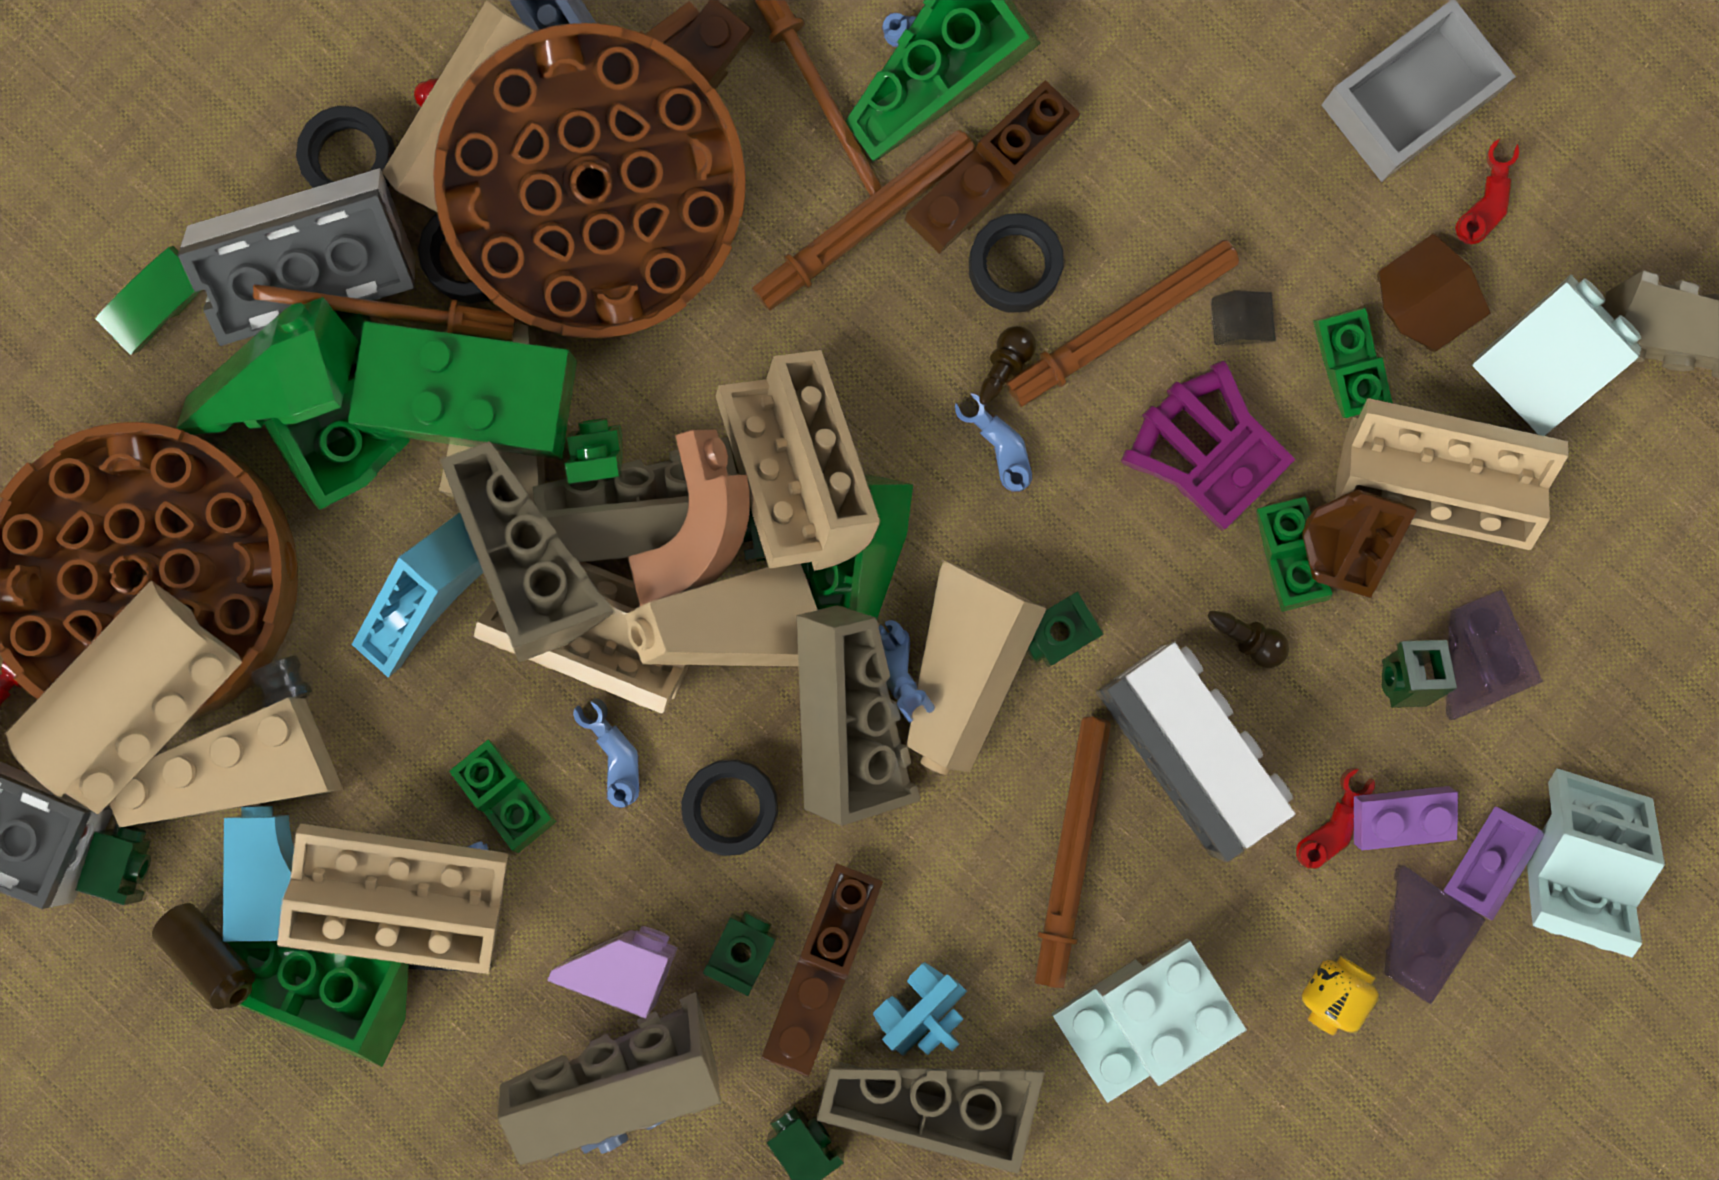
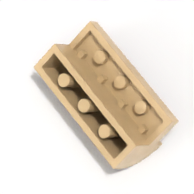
(799, 463)
(1453, 471)
(603, 653)
(121, 700)
(393, 899)

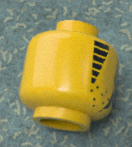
(1340, 996)

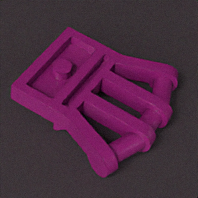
(1233, 471)

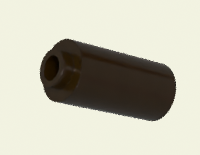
(204, 956)

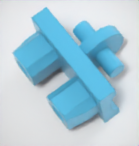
(906, 1028)

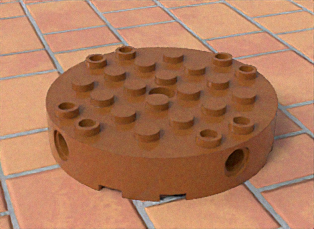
(572, 104)
(153, 499)

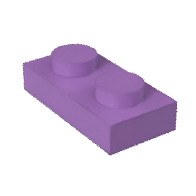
(1405, 818)
(1494, 863)

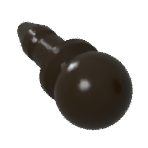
(1014, 348)
(1265, 646)

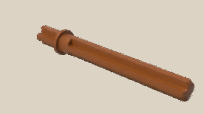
(863, 220)
(1122, 323)
(1072, 853)

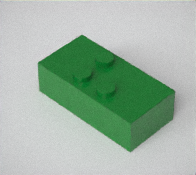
(462, 390)

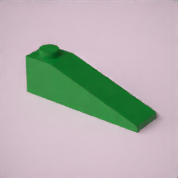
(936, 66)
(284, 372)
(331, 454)
(865, 578)
(329, 996)

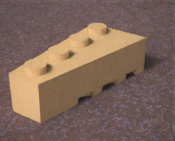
(241, 764)

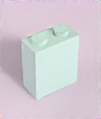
(1559, 354)

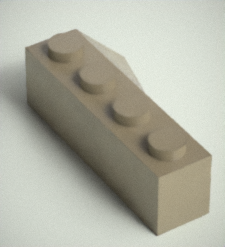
(1671, 319)
(620, 513)
(529, 570)
(848, 720)
(612, 1086)
(947, 1111)

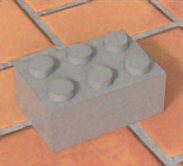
(1417, 90)

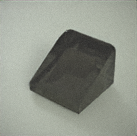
(1243, 318)

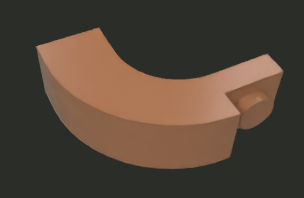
(712, 526)

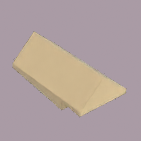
(413, 160)

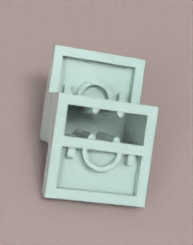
(1594, 863)
(1148, 1021)

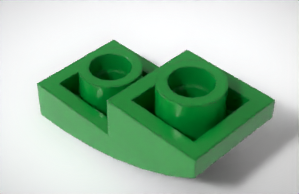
(148, 302)
(1351, 360)
(594, 451)
(1285, 552)
(502, 796)

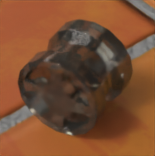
(281, 681)

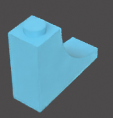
(417, 594)
(255, 873)

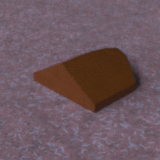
(1431, 294)
(1355, 540)

